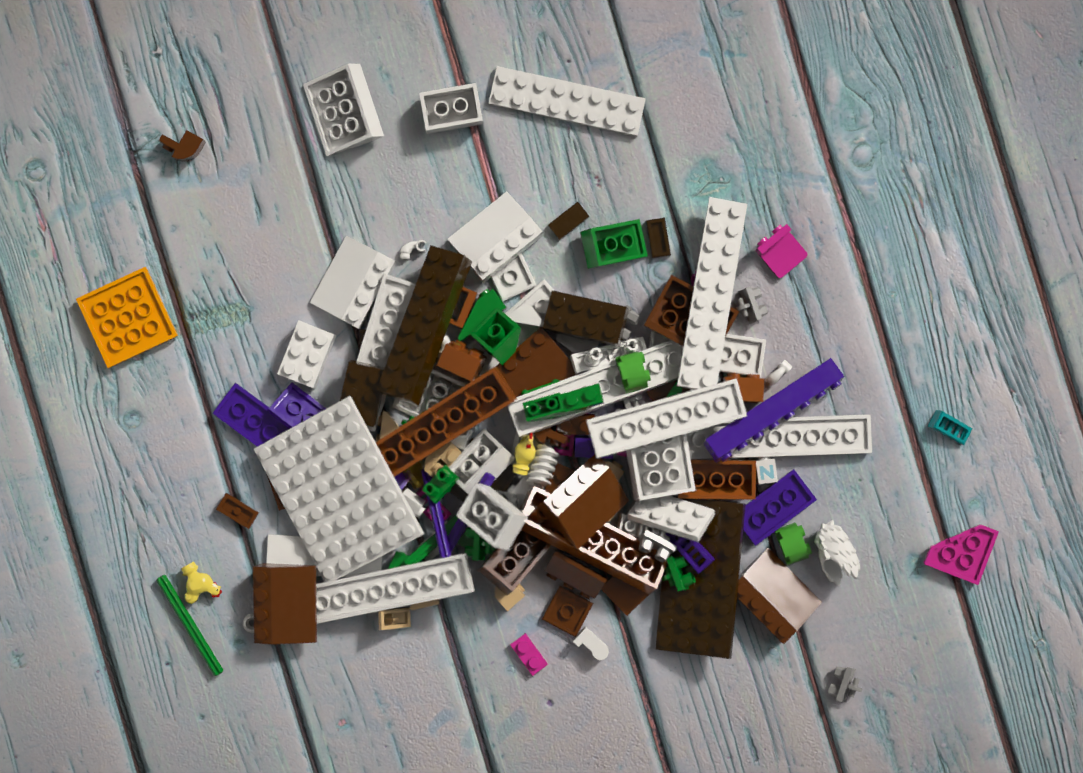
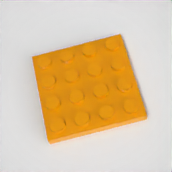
(127, 317)

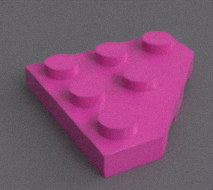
(964, 553)

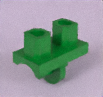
(440, 484)
(480, 546)
(675, 574)

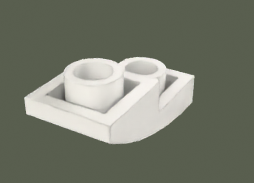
(631, 527)

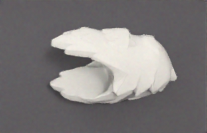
(836, 552)

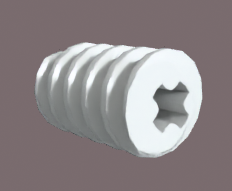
(541, 467)

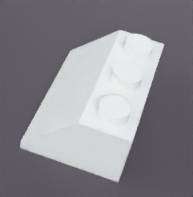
(480, 456)

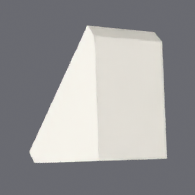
(526, 315)

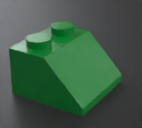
(498, 335)

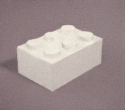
(451, 108)
(306, 354)
(492, 516)

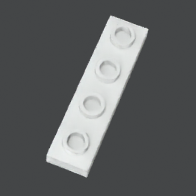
(603, 355)

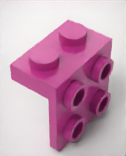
(781, 251)

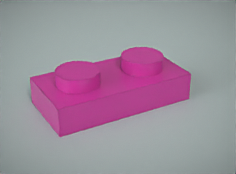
(529, 654)

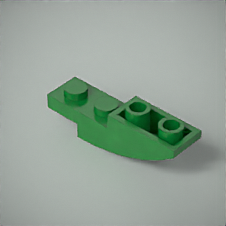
(563, 404)

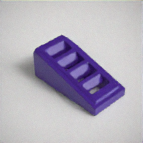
(688, 556)

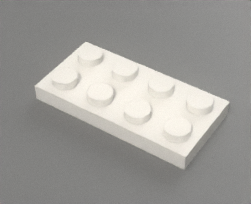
(673, 516)

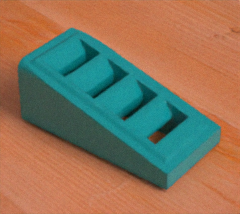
(938, 424)

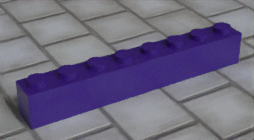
(773, 410)

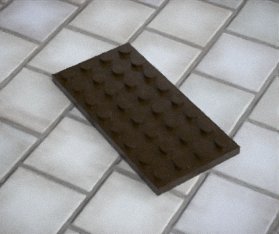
(704, 615)

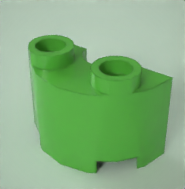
(632, 371)
(792, 543)

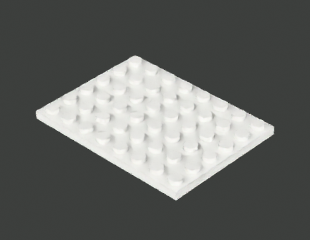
(338, 490)

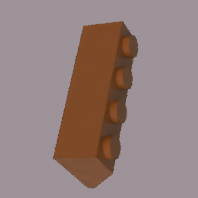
(723, 480)

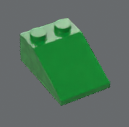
(613, 243)

